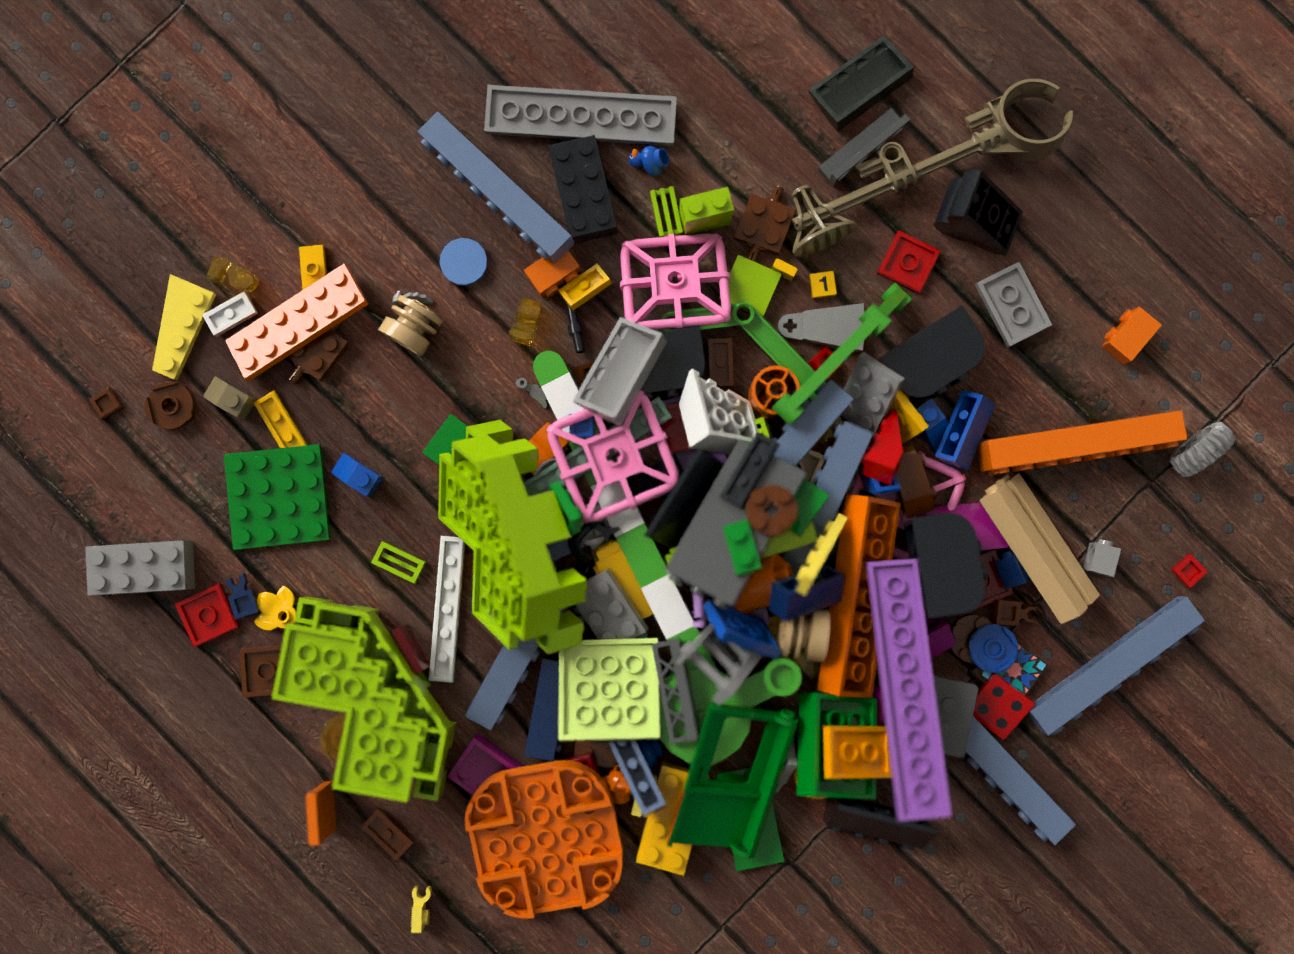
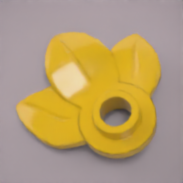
(273, 607)

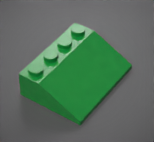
(830, 710)

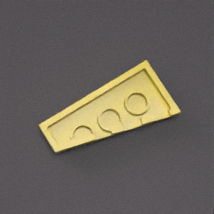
(180, 325)
(817, 559)

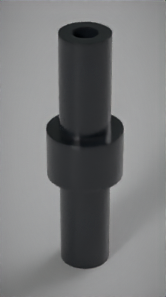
(575, 330)

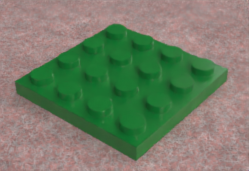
(277, 496)

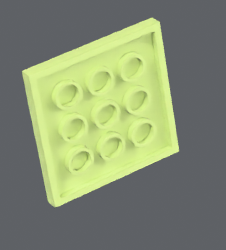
(609, 691)

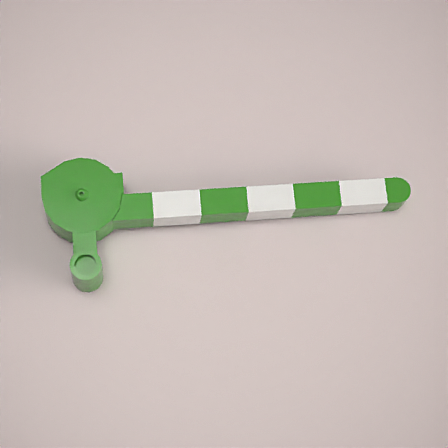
(774, 678)

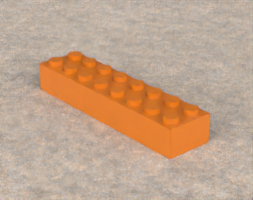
(1085, 441)
(851, 649)

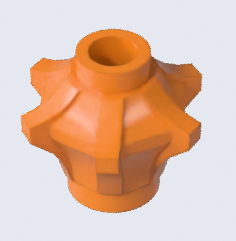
(618, 785)

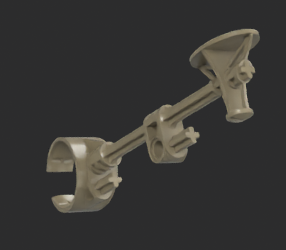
(901, 172)

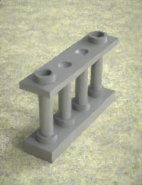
(736, 671)

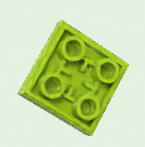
(752, 284)

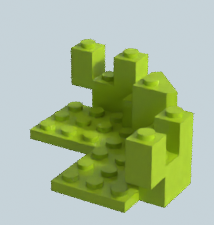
(509, 532)
(391, 717)

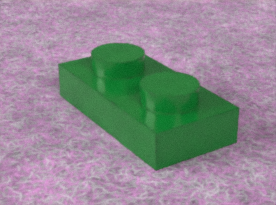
(571, 514)
(742, 547)

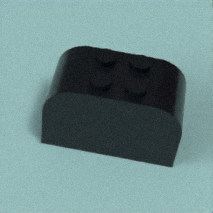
(937, 356)
(672, 367)
(946, 563)

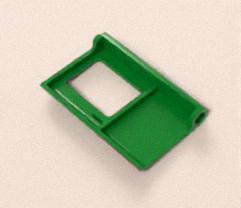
(732, 811)

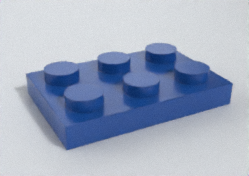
(742, 630)

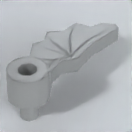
(417, 296)
(534, 390)

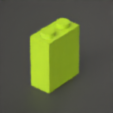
(706, 211)

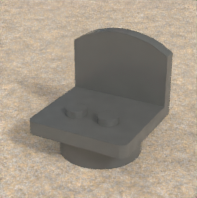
(955, 711)

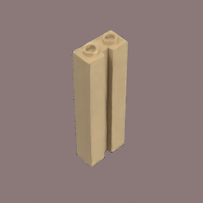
(1039, 547)

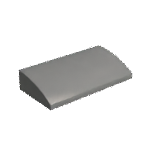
(620, 371)

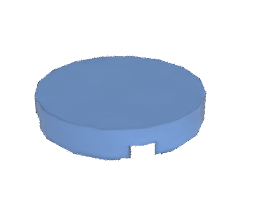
(463, 261)

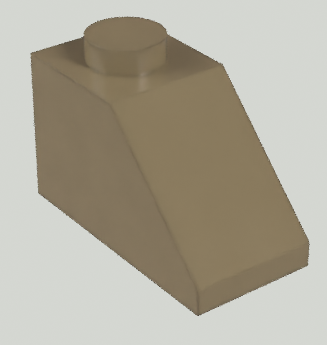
(229, 398)

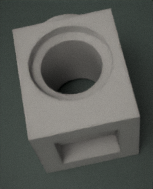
(1102, 558)

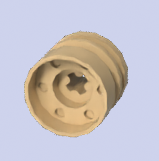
(410, 325)
(808, 634)

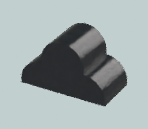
(978, 213)

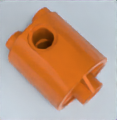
(769, 388)
(759, 588)

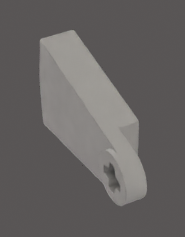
(824, 326)

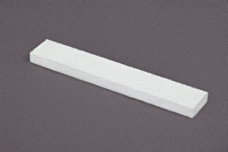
(447, 609)

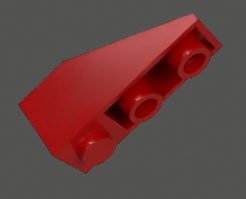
(886, 452)

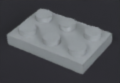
(1013, 304)
(873, 392)
(610, 609)

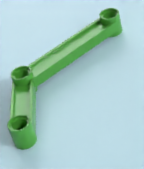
(873, 321)
(763, 335)

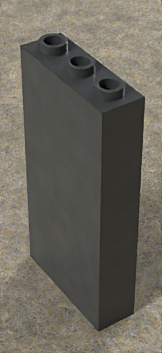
(703, 553)

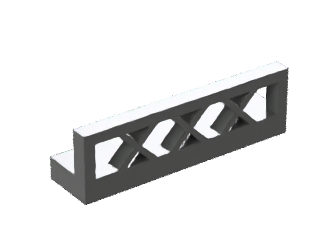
(863, 146)
(684, 688)

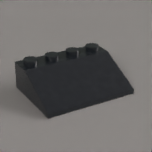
(685, 499)
(877, 821)

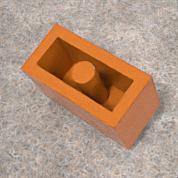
(548, 276)
(1131, 335)

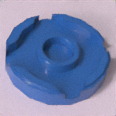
(993, 648)

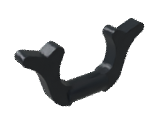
(576, 539)

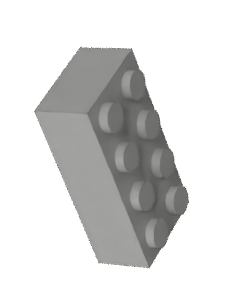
(140, 567)

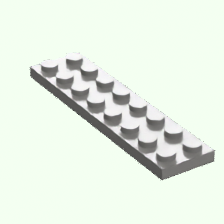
(580, 114)

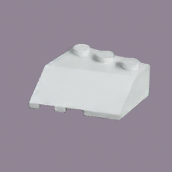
(714, 416)

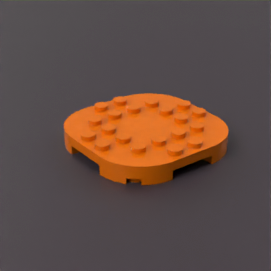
(545, 838)

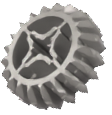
(1202, 449)

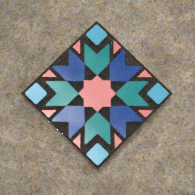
(1023, 672)

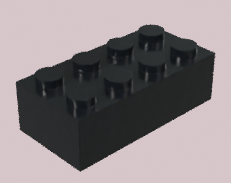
(583, 189)

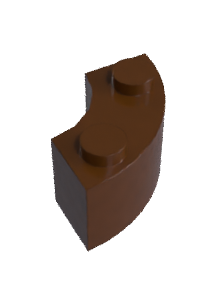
(915, 493)

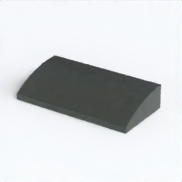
(861, 83)

